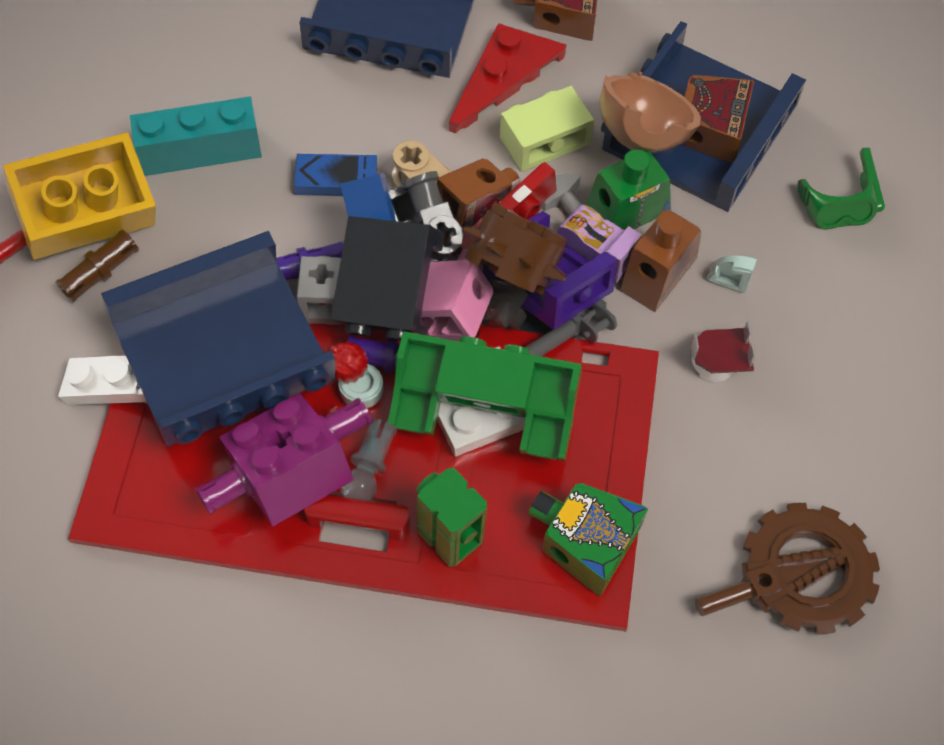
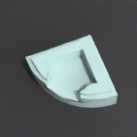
(732, 272)

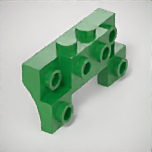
(488, 380)

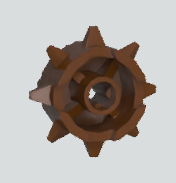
(517, 249)

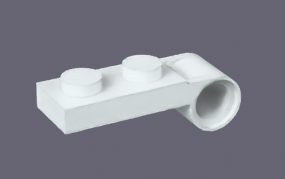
(100, 381)

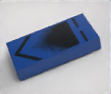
(325, 172)

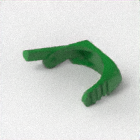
(855, 210)

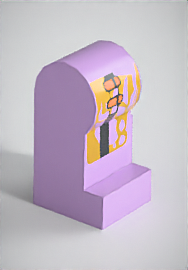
(593, 235)

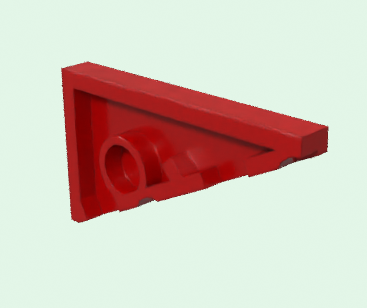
(505, 65)

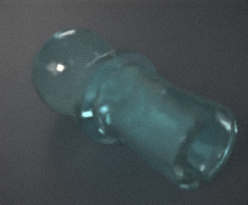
(369, 461)

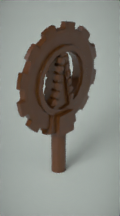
(777, 580)

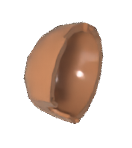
(646, 113)

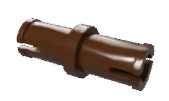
(97, 266)

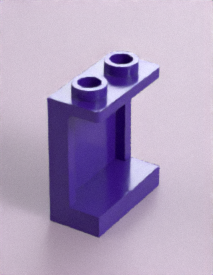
(583, 287)

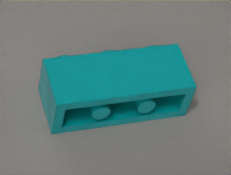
(195, 136)

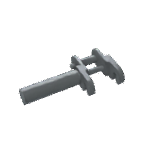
(574, 327)

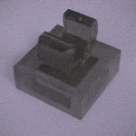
(505, 305)

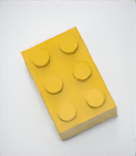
(80, 195)

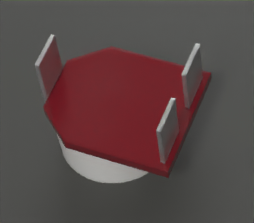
(722, 352)

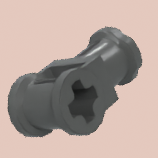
(432, 211)

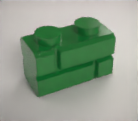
(450, 515)

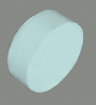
(367, 388)

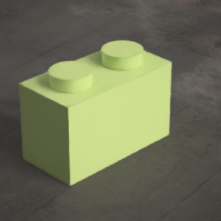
(546, 128)

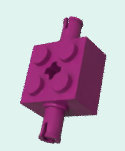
(286, 458)

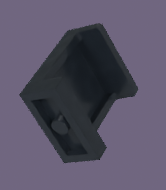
(384, 276)

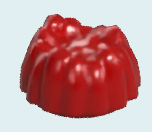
(349, 362)

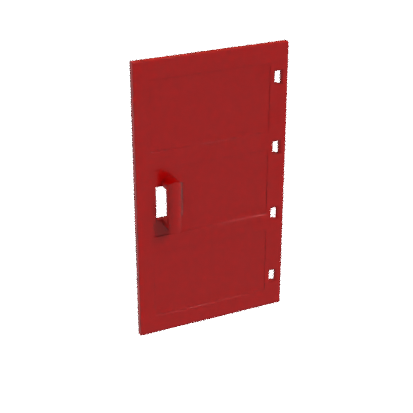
(146, 499)

